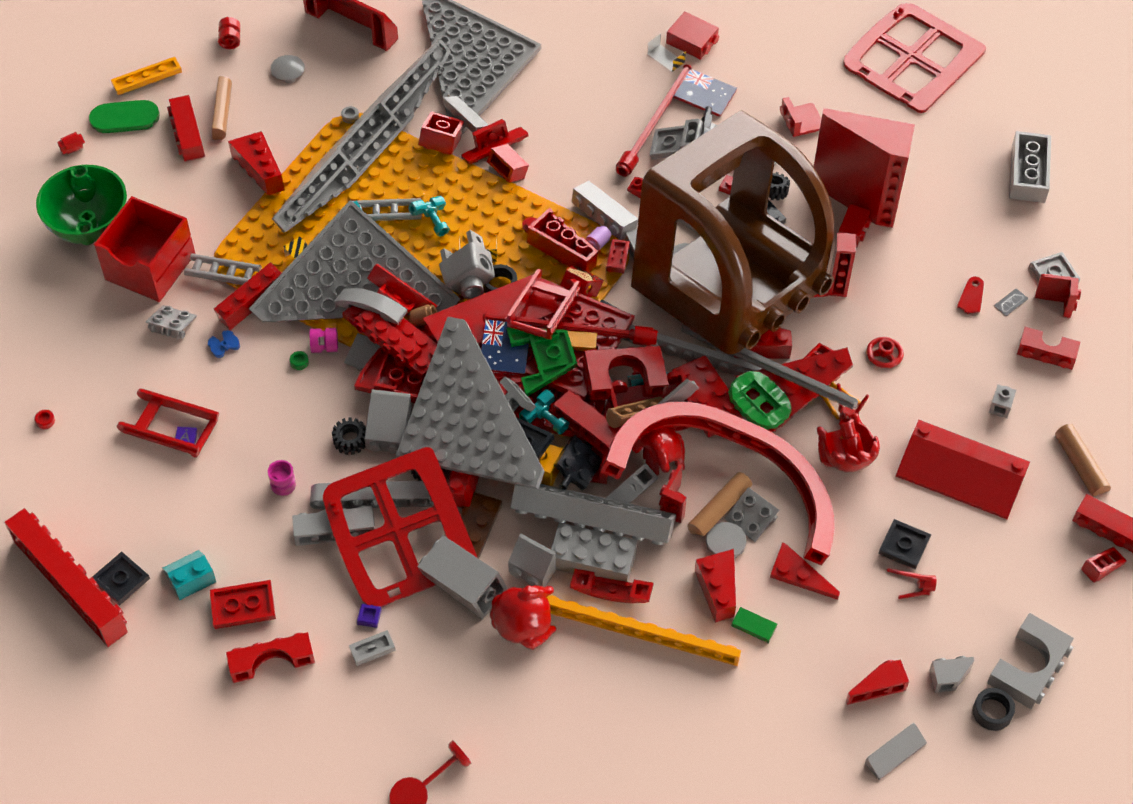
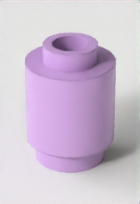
(599, 237)

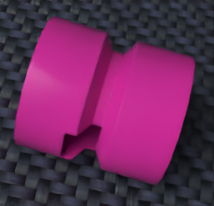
(330, 340)
(281, 477)

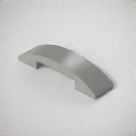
(371, 301)

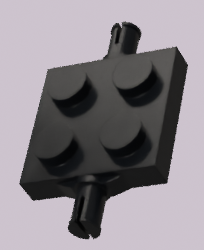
(577, 463)

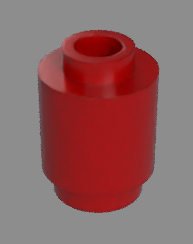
(71, 143)

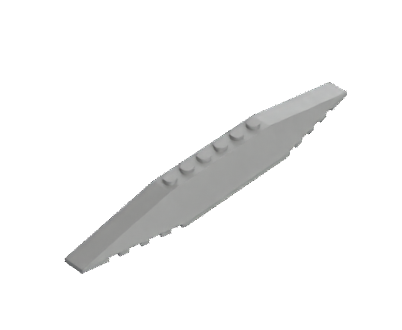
(364, 139)

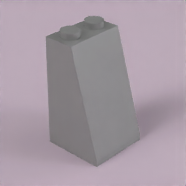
(462, 576)

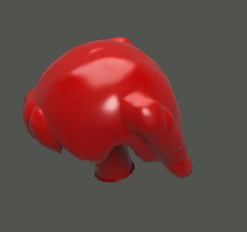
(849, 447)
(661, 449)
(523, 615)

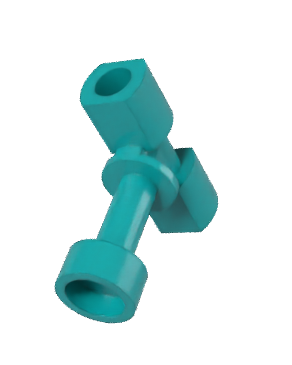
(430, 209)
(541, 411)

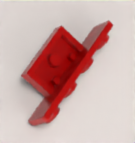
(490, 137)
(397, 290)

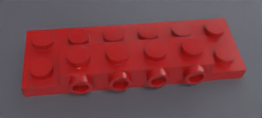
(402, 341)

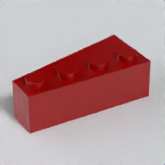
(257, 159)
(561, 242)

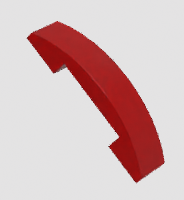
(611, 589)

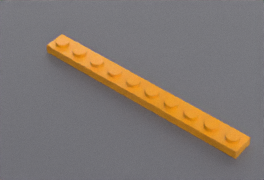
(645, 631)

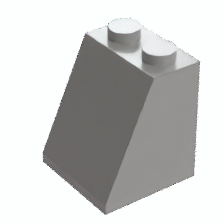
(387, 420)

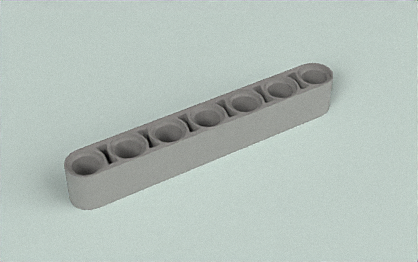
(402, 492)

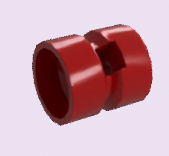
(229, 33)

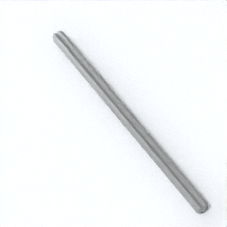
(787, 373)

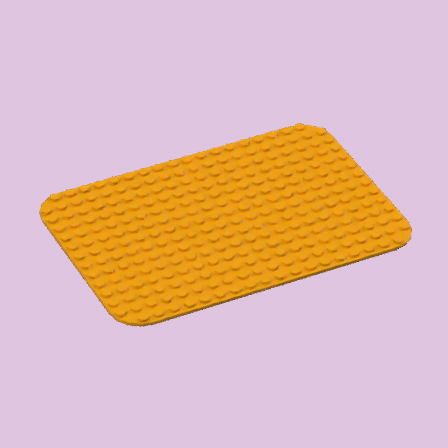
(406, 171)

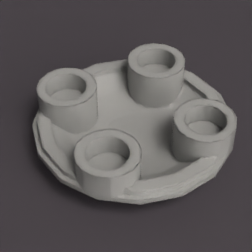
(287, 68)

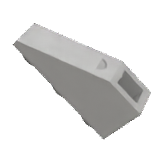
(634, 485)

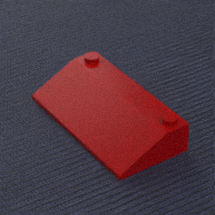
(383, 29)
(962, 469)

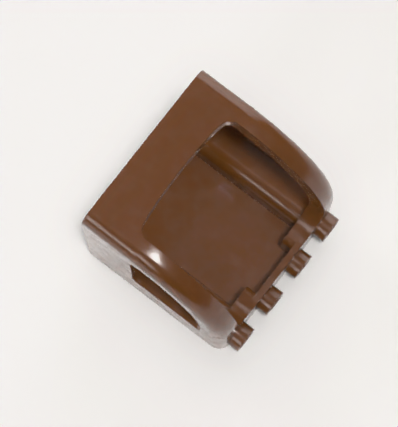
(745, 264)

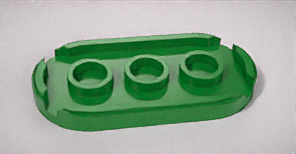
(124, 116)

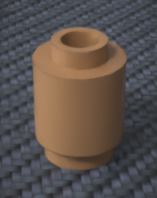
(416, 315)

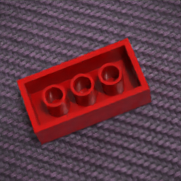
(711, 389)

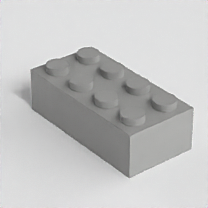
(1030, 167)
(594, 551)

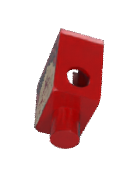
(576, 273)

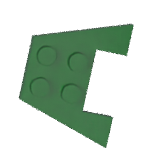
(552, 357)

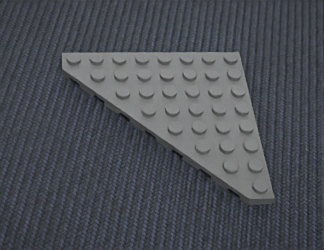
(482, 53)
(342, 260)
(468, 416)

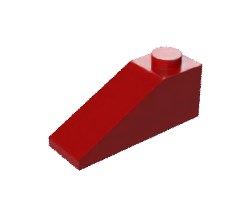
(884, 680)

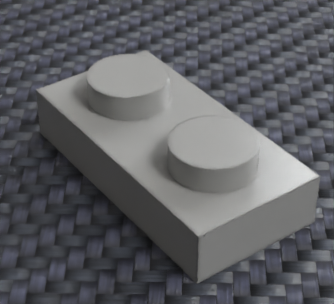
(372, 647)

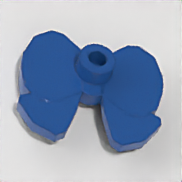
(230, 342)

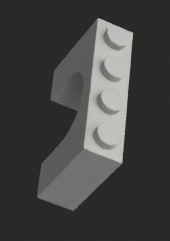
(1027, 686)

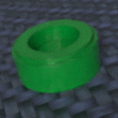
(299, 360)

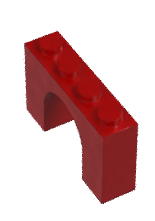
(645, 360)

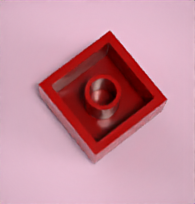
(441, 133)

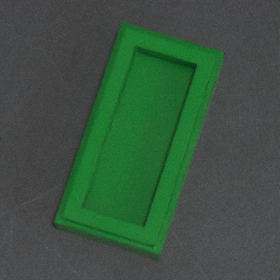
(754, 625)

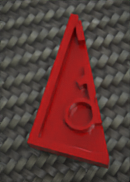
(796, 571)

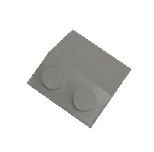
(532, 562)

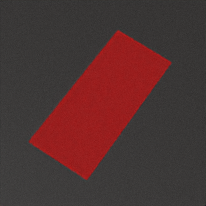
(493, 302)

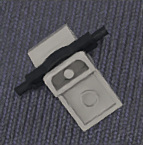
(671, 139)

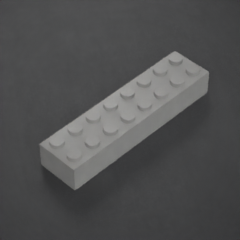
(595, 512)

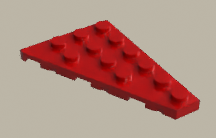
(822, 368)

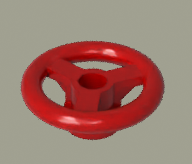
(885, 350)

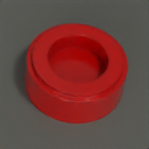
(44, 419)

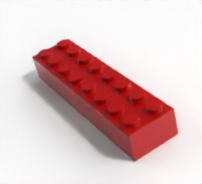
(67, 577)

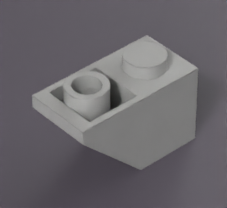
(949, 673)

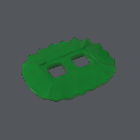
(768, 392)

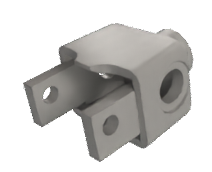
(467, 268)

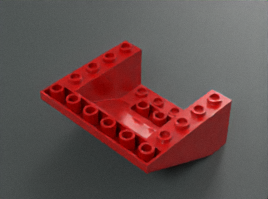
(864, 161)

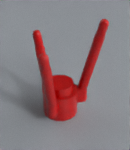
(846, 412)
(925, 583)

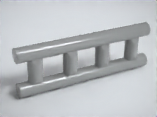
(394, 203)
(216, 262)

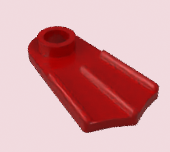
(972, 296)

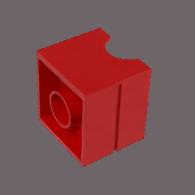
(145, 248)

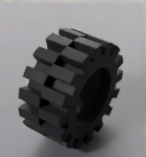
(779, 186)
(346, 427)

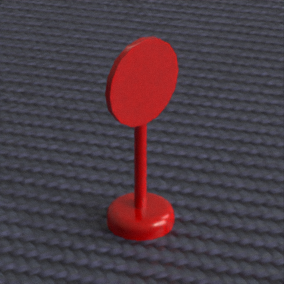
(413, 791)

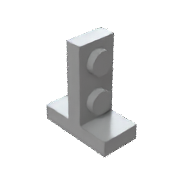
(516, 396)

